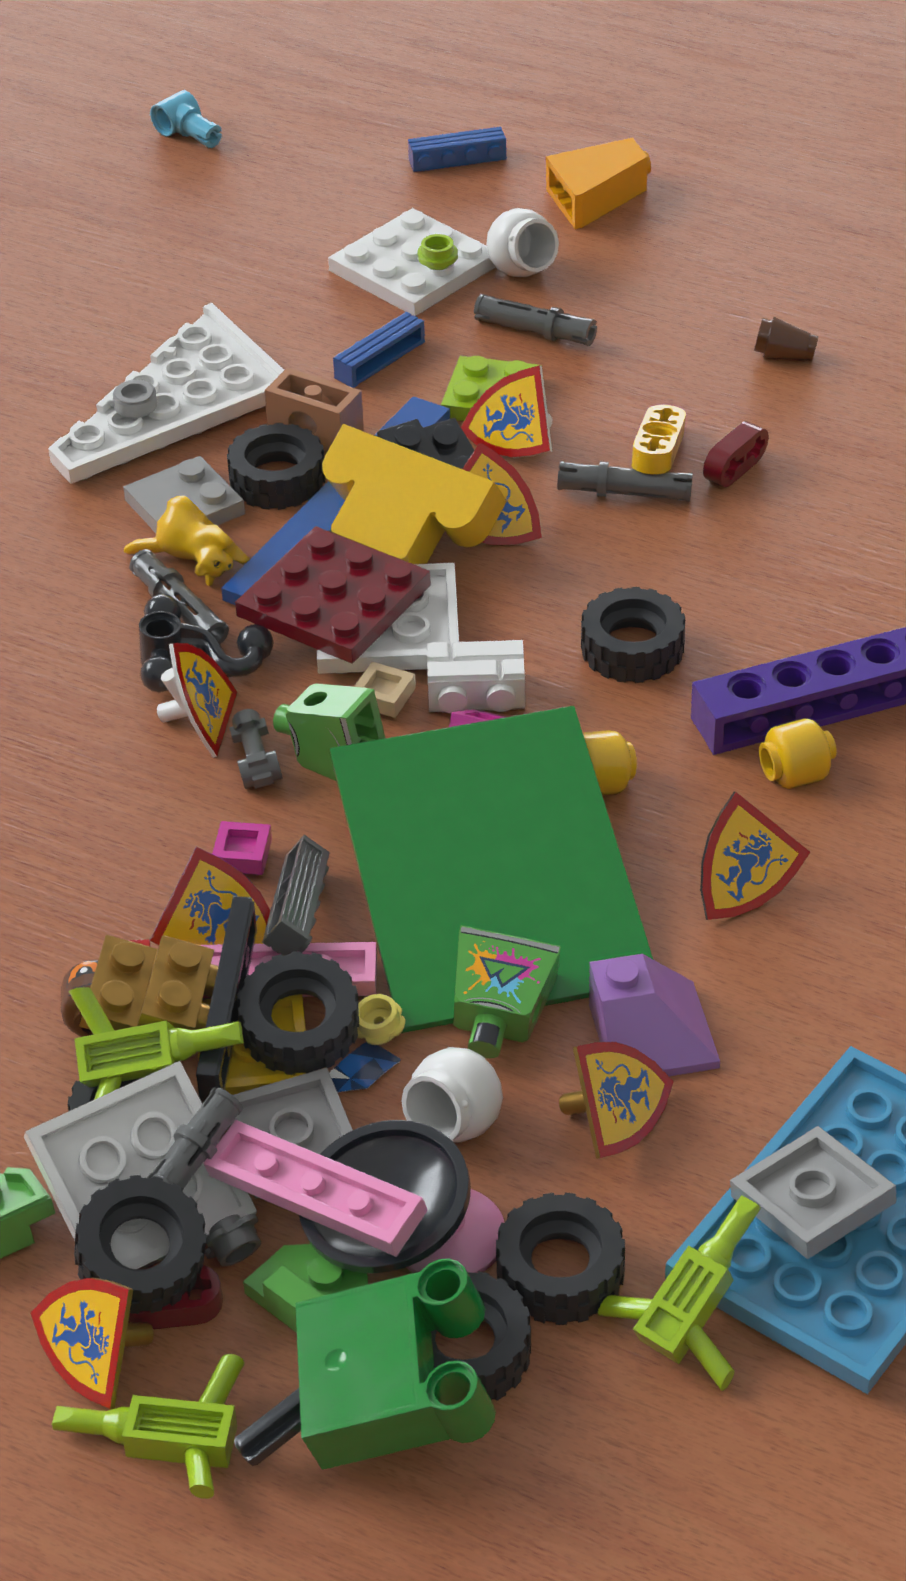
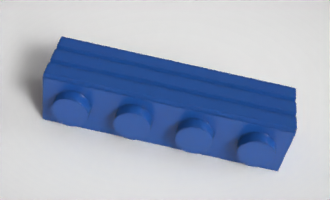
(457, 149)
(379, 349)

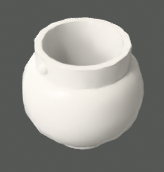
(522, 243)
(454, 1094)

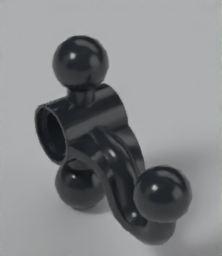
(163, 627)

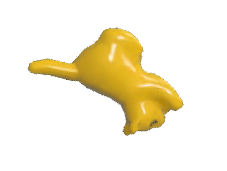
(190, 535)

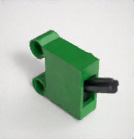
(372, 1372)

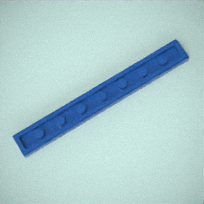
(319, 510)

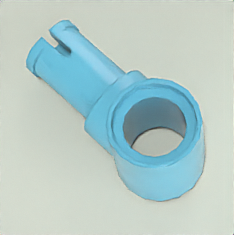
(183, 115)

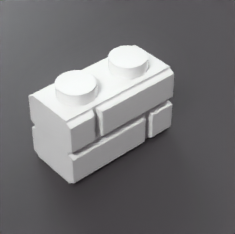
(476, 676)

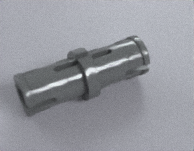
(198, 1139)

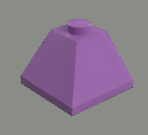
(651, 1011)

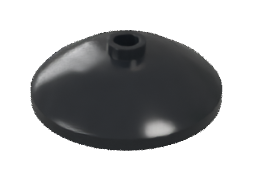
(413, 1160)

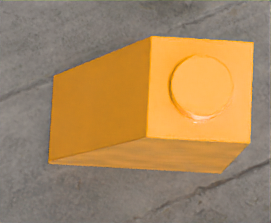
(596, 179)

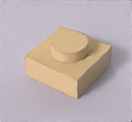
(390, 686)

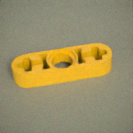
(658, 439)

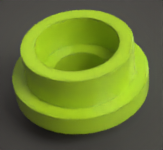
(437, 252)

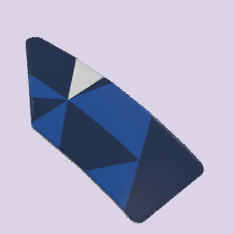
(362, 1067)

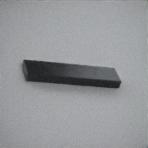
(232, 970)

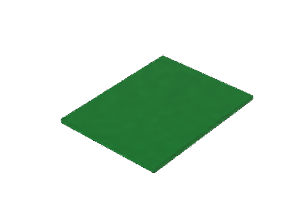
(489, 834)

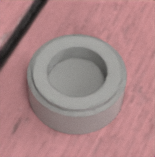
(134, 398)

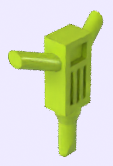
(140, 1050)
(688, 1297)
(170, 1428)

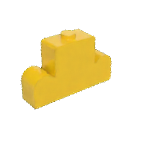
(406, 499)

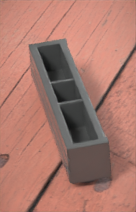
(297, 898)

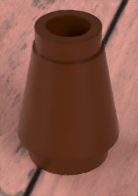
(784, 341)

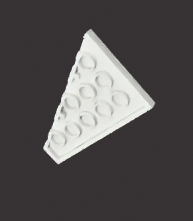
(200, 381)

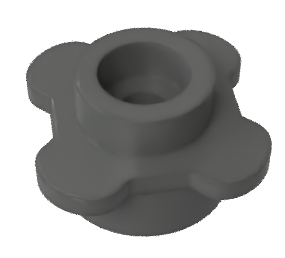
(233, 1239)

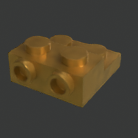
(152, 984)

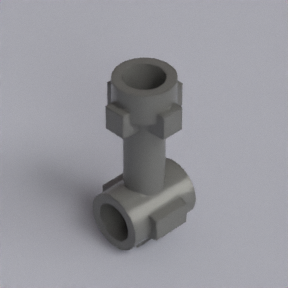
(258, 767)

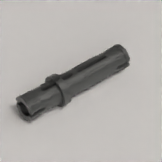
(551, 323)
(624, 481)
(152, 571)

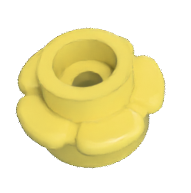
(378, 1009)

